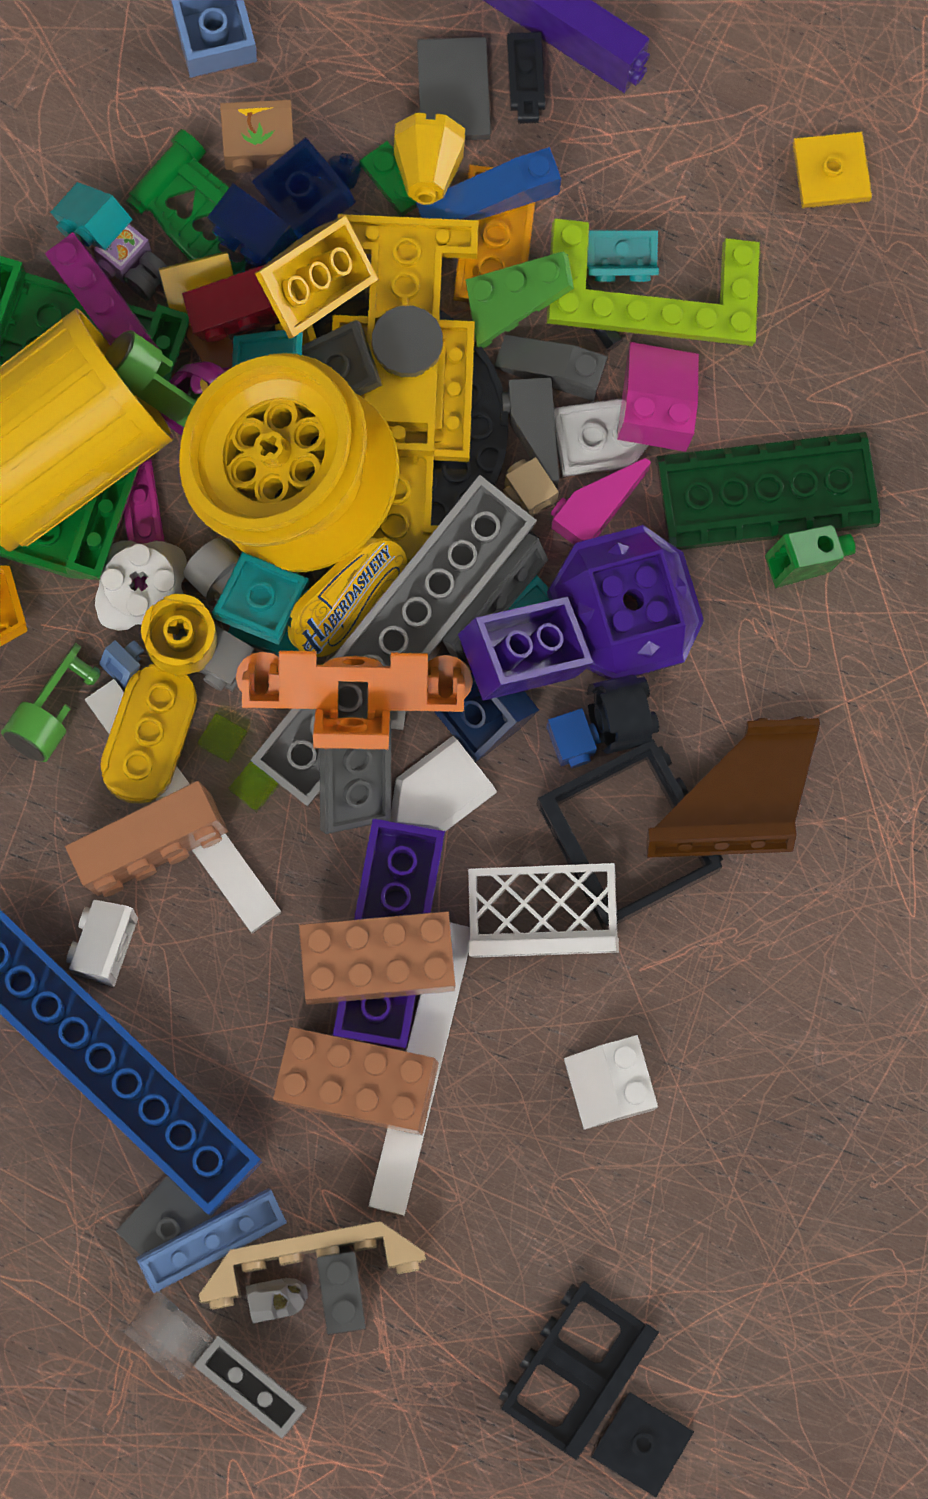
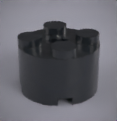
(622, 713)

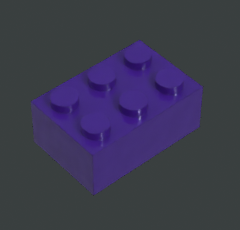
(525, 648)

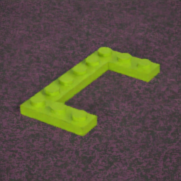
(727, 322)

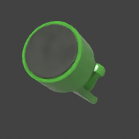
(142, 370)
(33, 729)

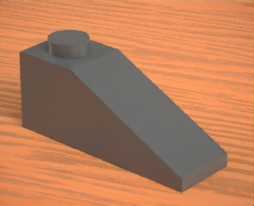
(568, 366)
(533, 420)

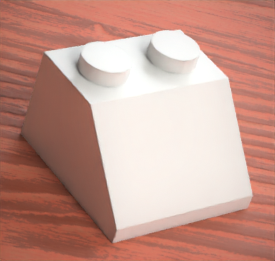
(103, 941)
(611, 1082)

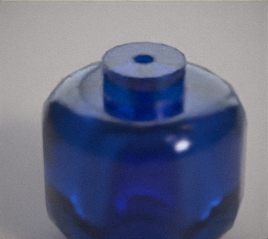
(346, 168)

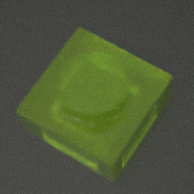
(253, 786)

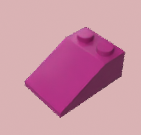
(659, 397)

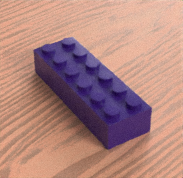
(395, 881)

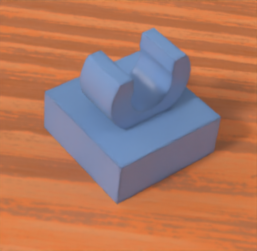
(121, 662)

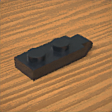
(526, 75)

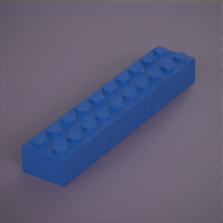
(119, 1074)

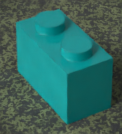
(91, 216)

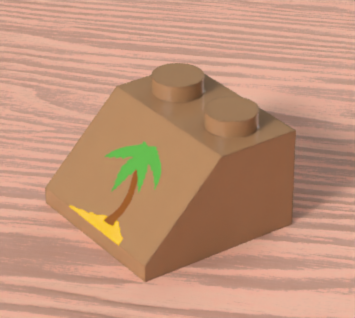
(255, 133)

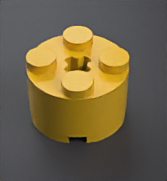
(167, 618)

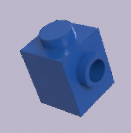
(573, 738)

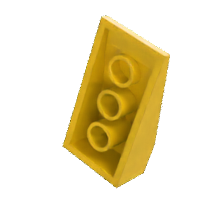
(316, 275)

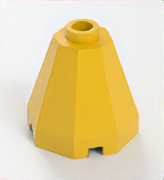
(428, 155)

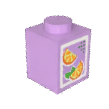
(122, 253)

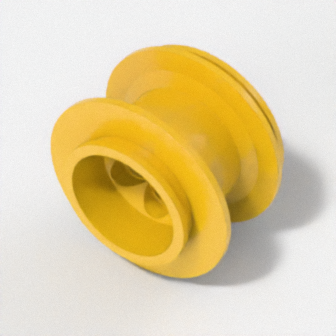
(255, 437)

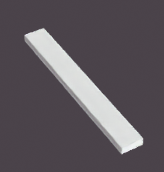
(220, 860)
(429, 1039)

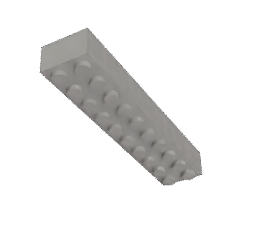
(407, 619)

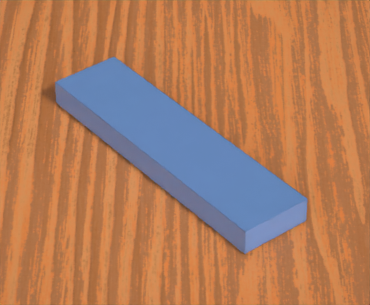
(211, 1240)

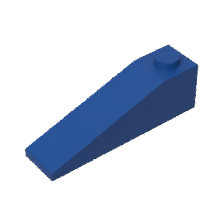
(499, 189)

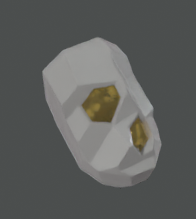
(276, 1299)

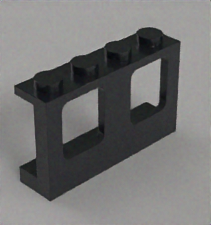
(597, 1382)

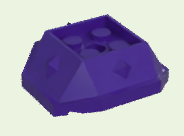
(651, 571)

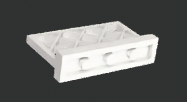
(536, 942)

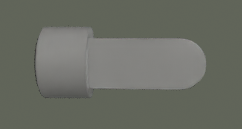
(211, 568)

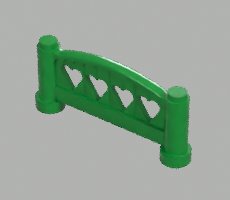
(175, 175)

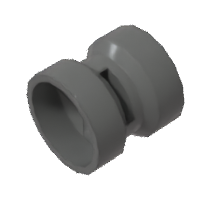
(145, 276)

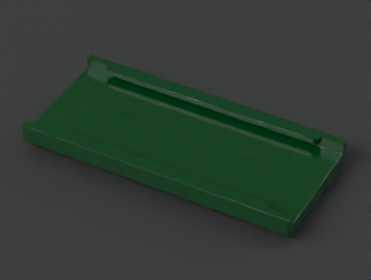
(768, 490)

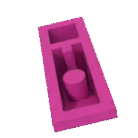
(596, 504)

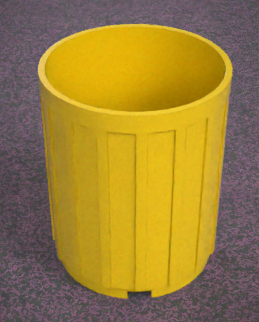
(66, 429)

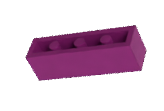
(94, 290)

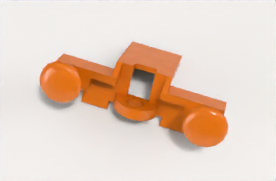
(406, 685)

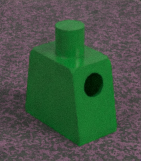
(807, 554)

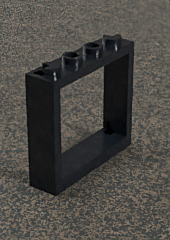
(674, 791)

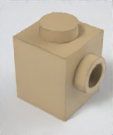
(530, 486)

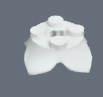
(116, 602)

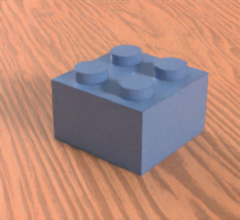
(214, 34)

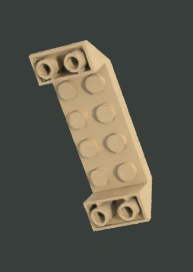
(225, 1284)

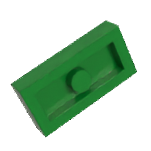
(385, 174)

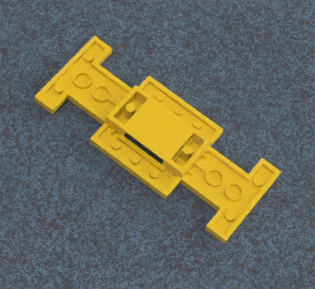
(433, 409)

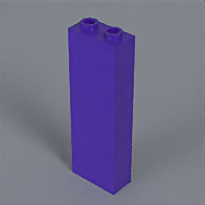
(585, 35)

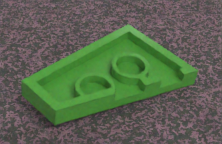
(512, 293)

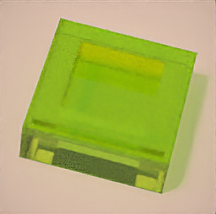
(222, 738)

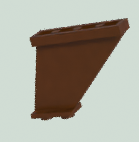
(746, 799)

